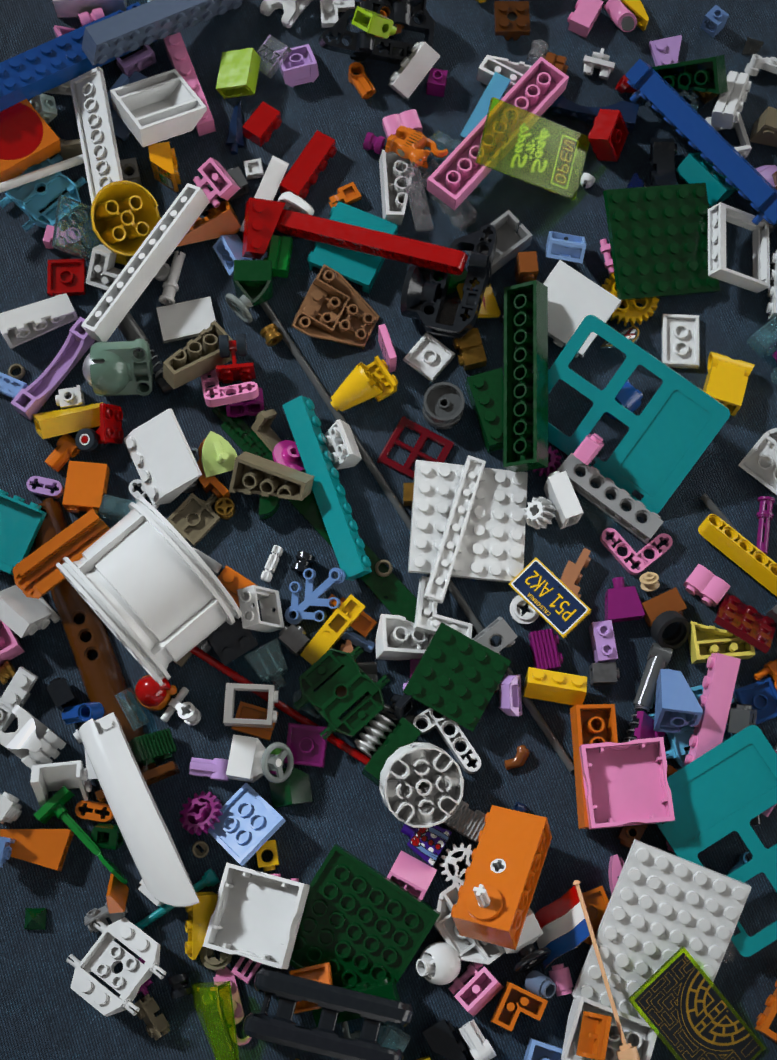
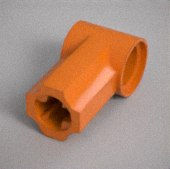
(360, 81)
(62, 453)

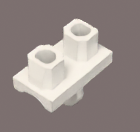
(597, 62)

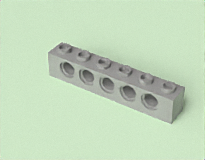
(612, 508)

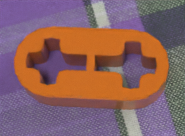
(93, 816)

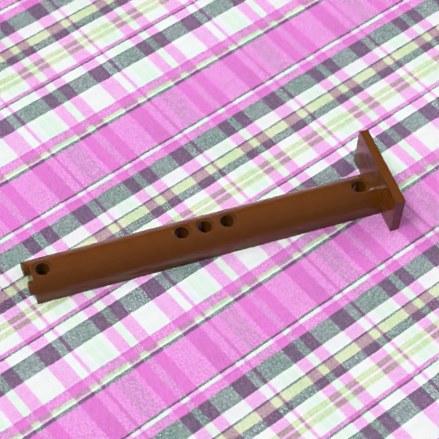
(103, 675)

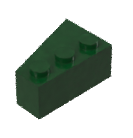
(402, 735)

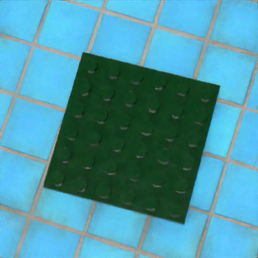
(659, 240)
(359, 923)

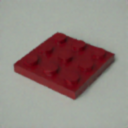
(746, 622)

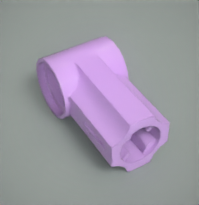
(214, 768)

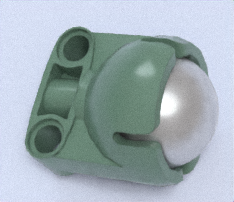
(119, 368)

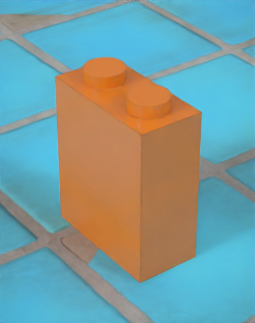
(85, 486)

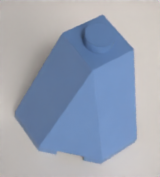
(675, 703)

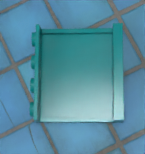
(351, 264)
(17, 529)

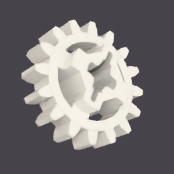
(453, 861)

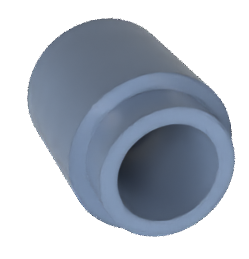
(540, 984)

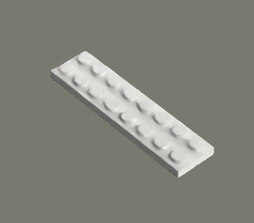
(96, 130)

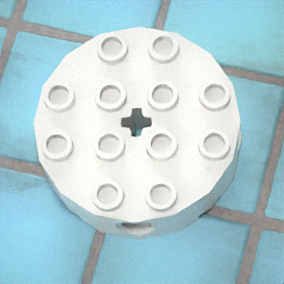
(436, 796)

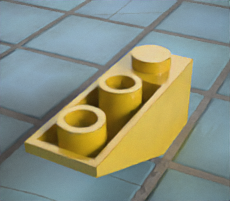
(198, 922)

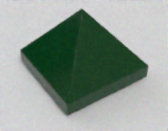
(35, 918)

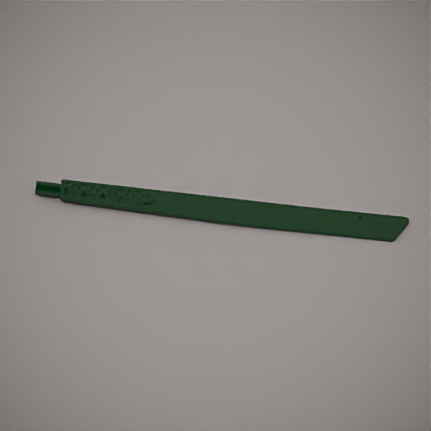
(399, 598)

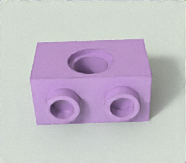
(603, 641)

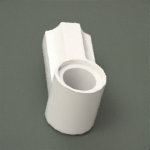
(479, 1046)

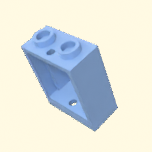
(567, 250)

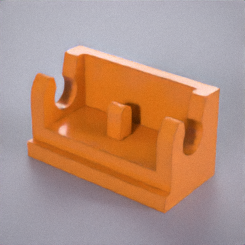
(594, 1035)

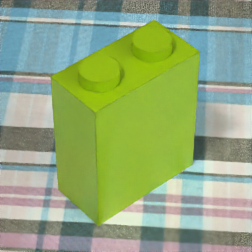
(238, 73)

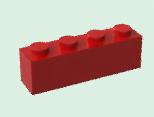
(309, 165)

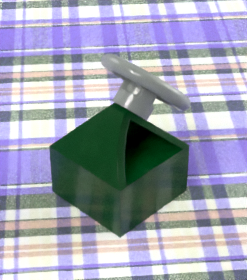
(252, 285)

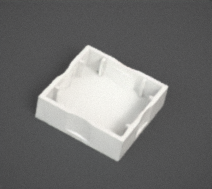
(256, 916)

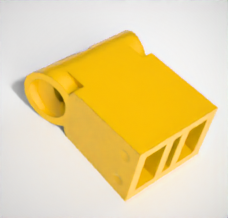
(727, 380)

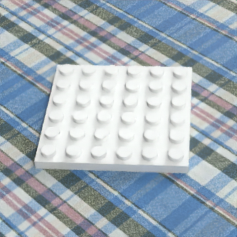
(495, 529)

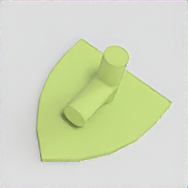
(217, 455)

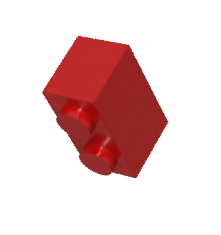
(262, 124)

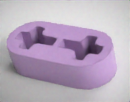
(45, 482)

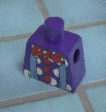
(426, 842)

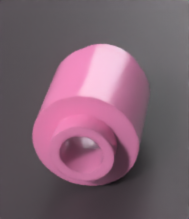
(562, 978)

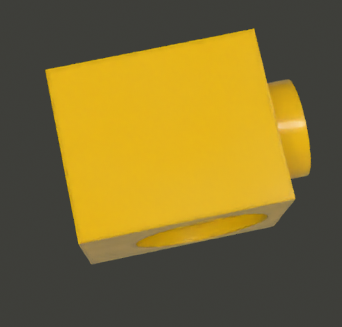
(270, 845)

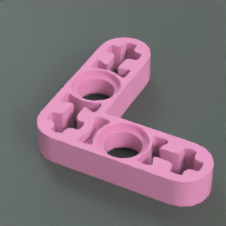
(248, 391)
(636, 557)

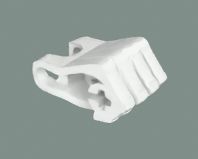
(291, 8)
(32, 740)

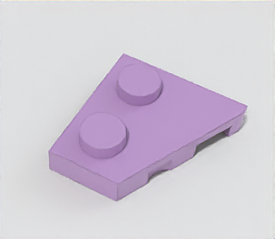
(665, 50)

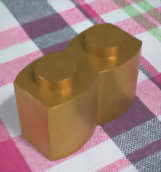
(471, 350)

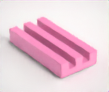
(241, 975)

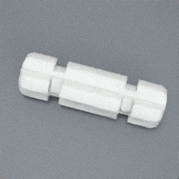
(272, 563)

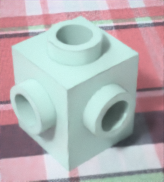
(45, 106)

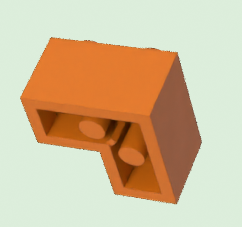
(517, 1000)

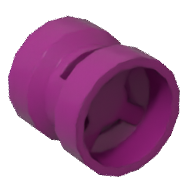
(374, 143)

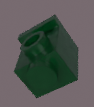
(100, 837)

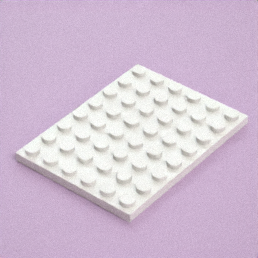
(652, 914)

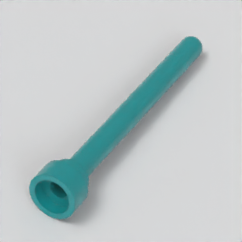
(210, 878)

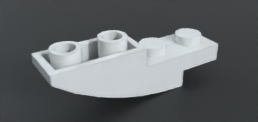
(15, 693)

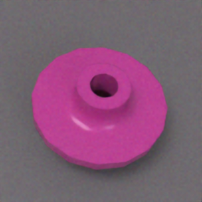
(288, 455)

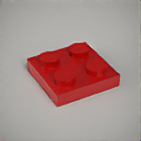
(66, 277)

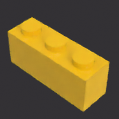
(555, 686)

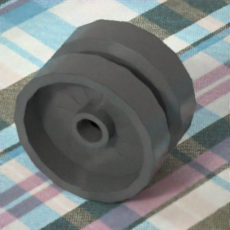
(443, 405)

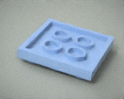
(245, 824)

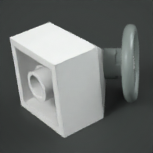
(251, 760)

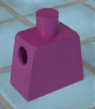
(622, 602)

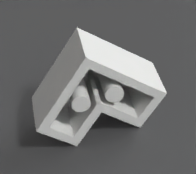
(101, 268)

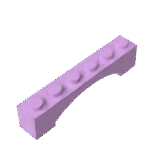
(34, 396)

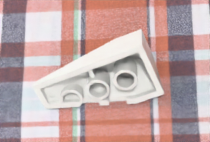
(399, 640)

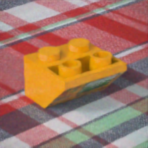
(165, 164)

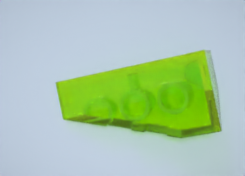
(216, 1016)

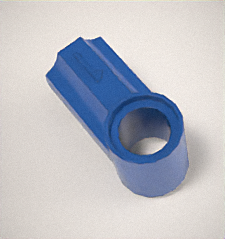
(83, 712)

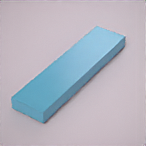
(495, 88)

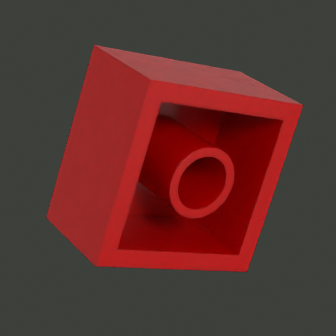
(608, 135)

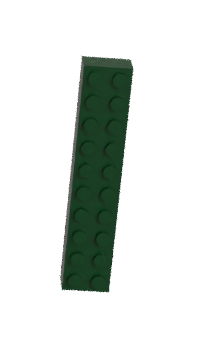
(525, 377)

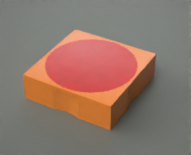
(24, 140)

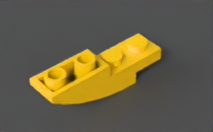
(333, 629)

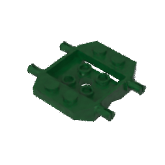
(332, 706)

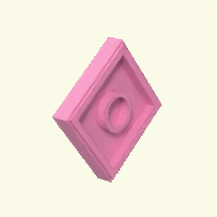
(387, 347)

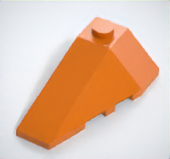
(217, 223)

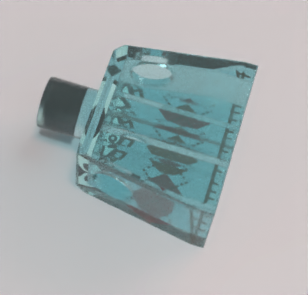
(268, 663)

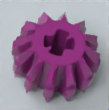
(553, 463)

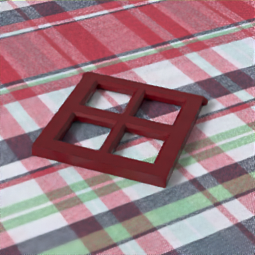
(416, 451)

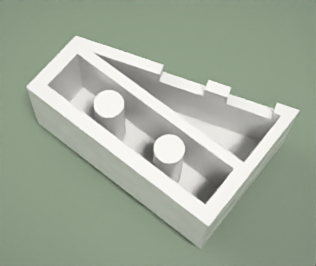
(509, 69)

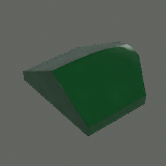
(292, 791)

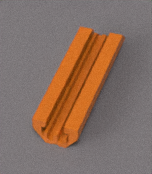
(38, 572)

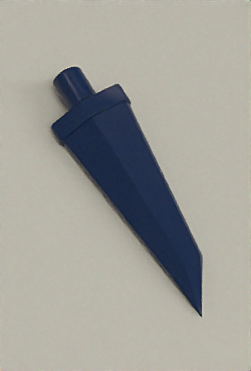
(235, 133)

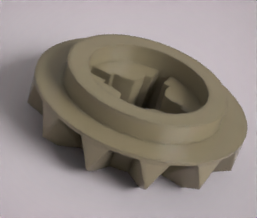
(213, 963)

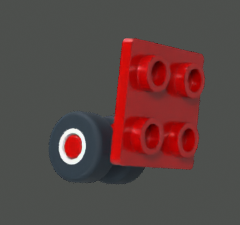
(234, 371)
(108, 432)

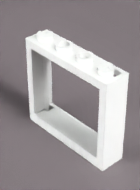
(717, 248)

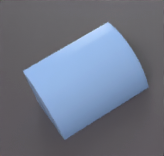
(229, 249)

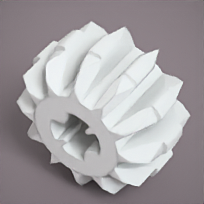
(539, 512)

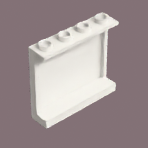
(571, 300)

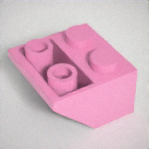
(412, 874)

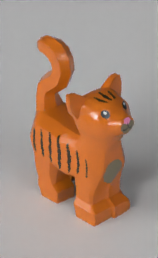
(411, 146)

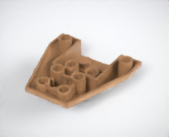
(335, 311)

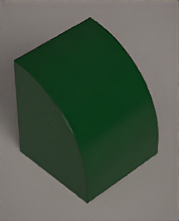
(268, 506)

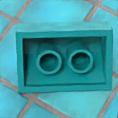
(697, 170)

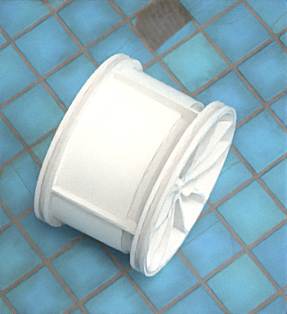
(150, 589)

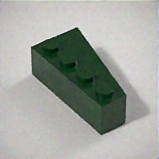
(487, 400)

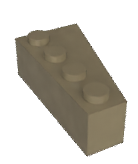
(196, 358)
(268, 478)

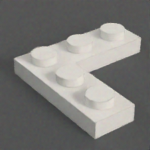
(427, 618)

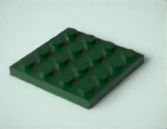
(457, 676)

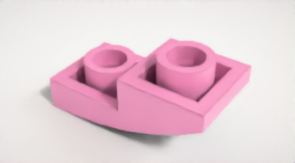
(615, 868)

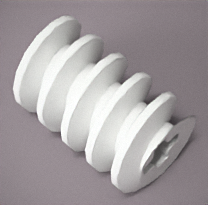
(373, 734)

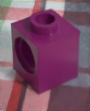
(437, 82)

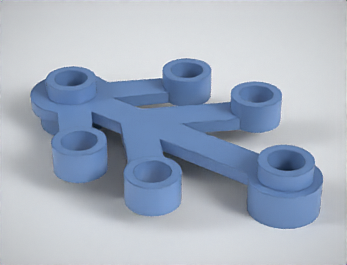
(312, 597)

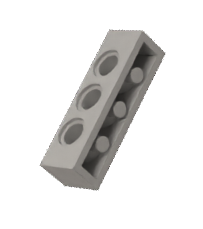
(500, 628)

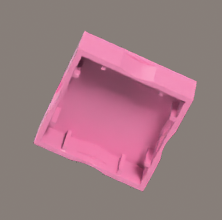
(626, 783)

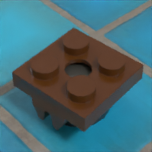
(511, 19)

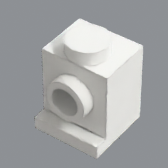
(76, 394)

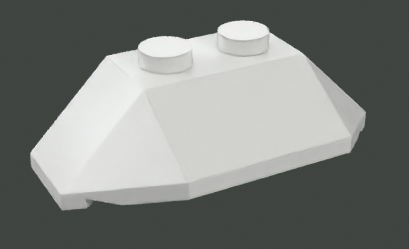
(467, 948)

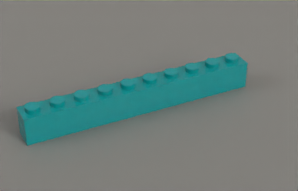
(327, 488)

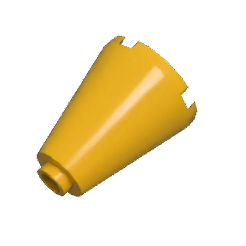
(356, 388)

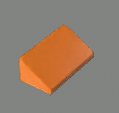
(116, 895)

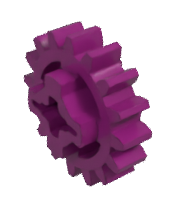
(201, 813)

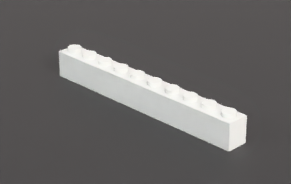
(145, 263)

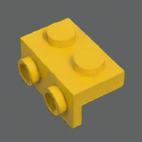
(387, 381)

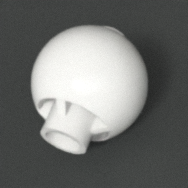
(439, 963)

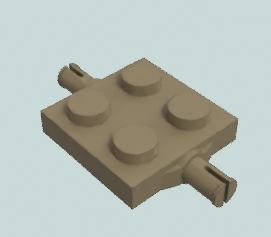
(194, 518)

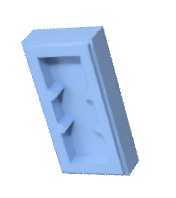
(10, 386)

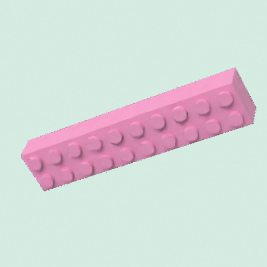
(459, 171)

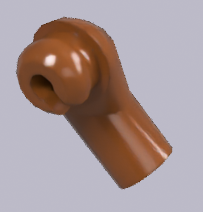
(519, 760)

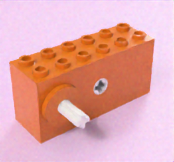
(502, 877)

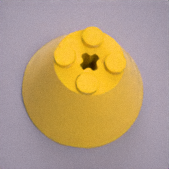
(123, 216)

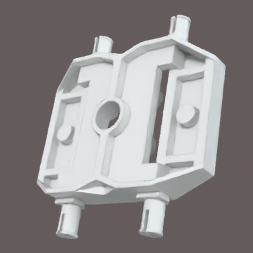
(102, 960)

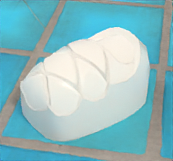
(295, 203)

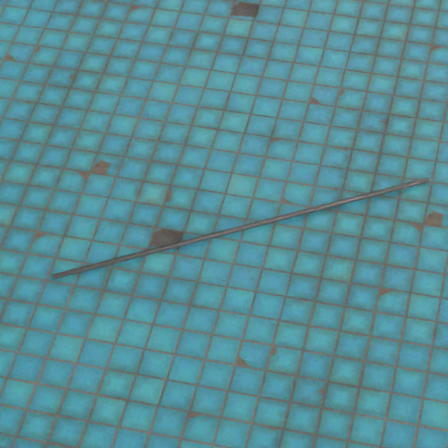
(407, 520)

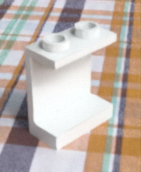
(56, 775)

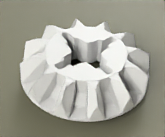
(516, 613)

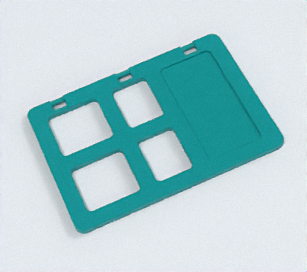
(661, 440)
(721, 796)

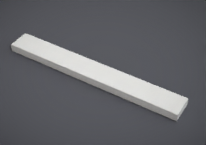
(454, 529)

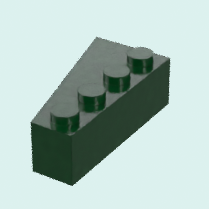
(698, 74)

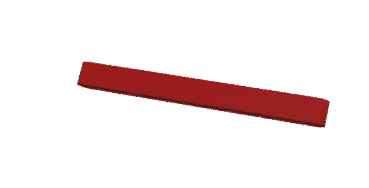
(372, 242)

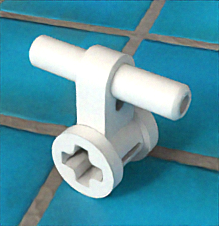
(185, 710)

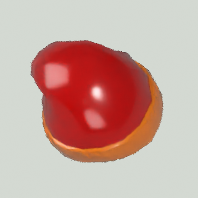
(152, 695)

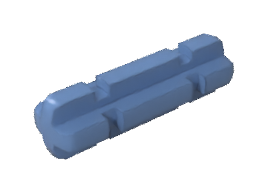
(358, 640)

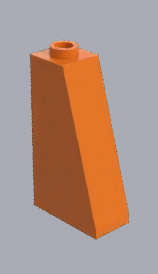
(40, 846)

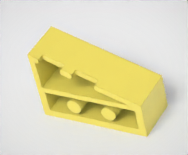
(708, 639)

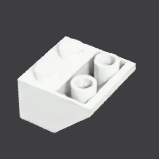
(342, 445)

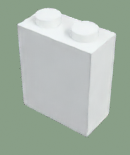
(564, 499)
(23, 613)

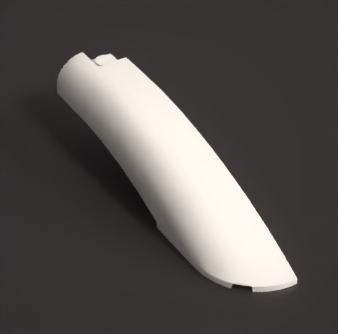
(136, 812)

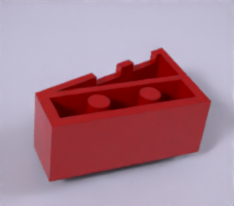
(259, 225)

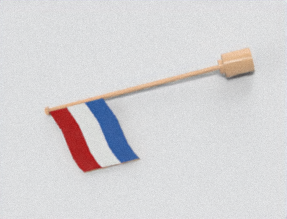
(564, 928)

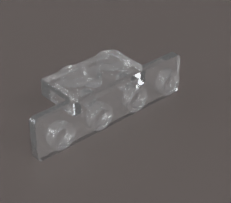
(417, 197)

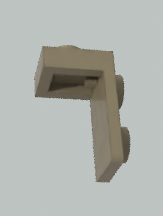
(264, 431)

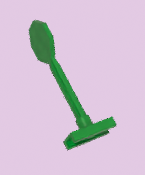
(55, 806)

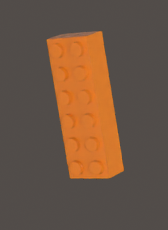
(589, 725)

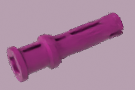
(767, 516)

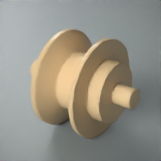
(649, 581)

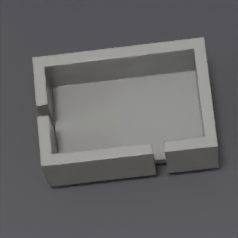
(508, 241)

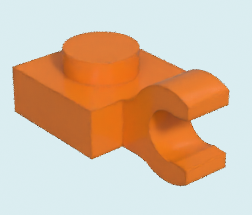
(346, 194)

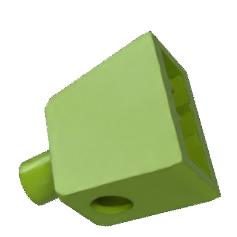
(378, 24)

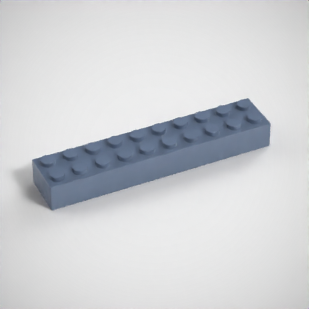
(146, 24)

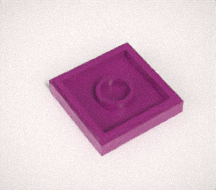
(307, 744)

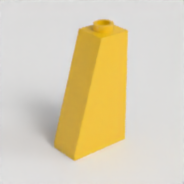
(66, 420)

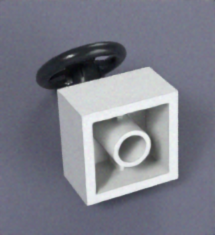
(530, 956)

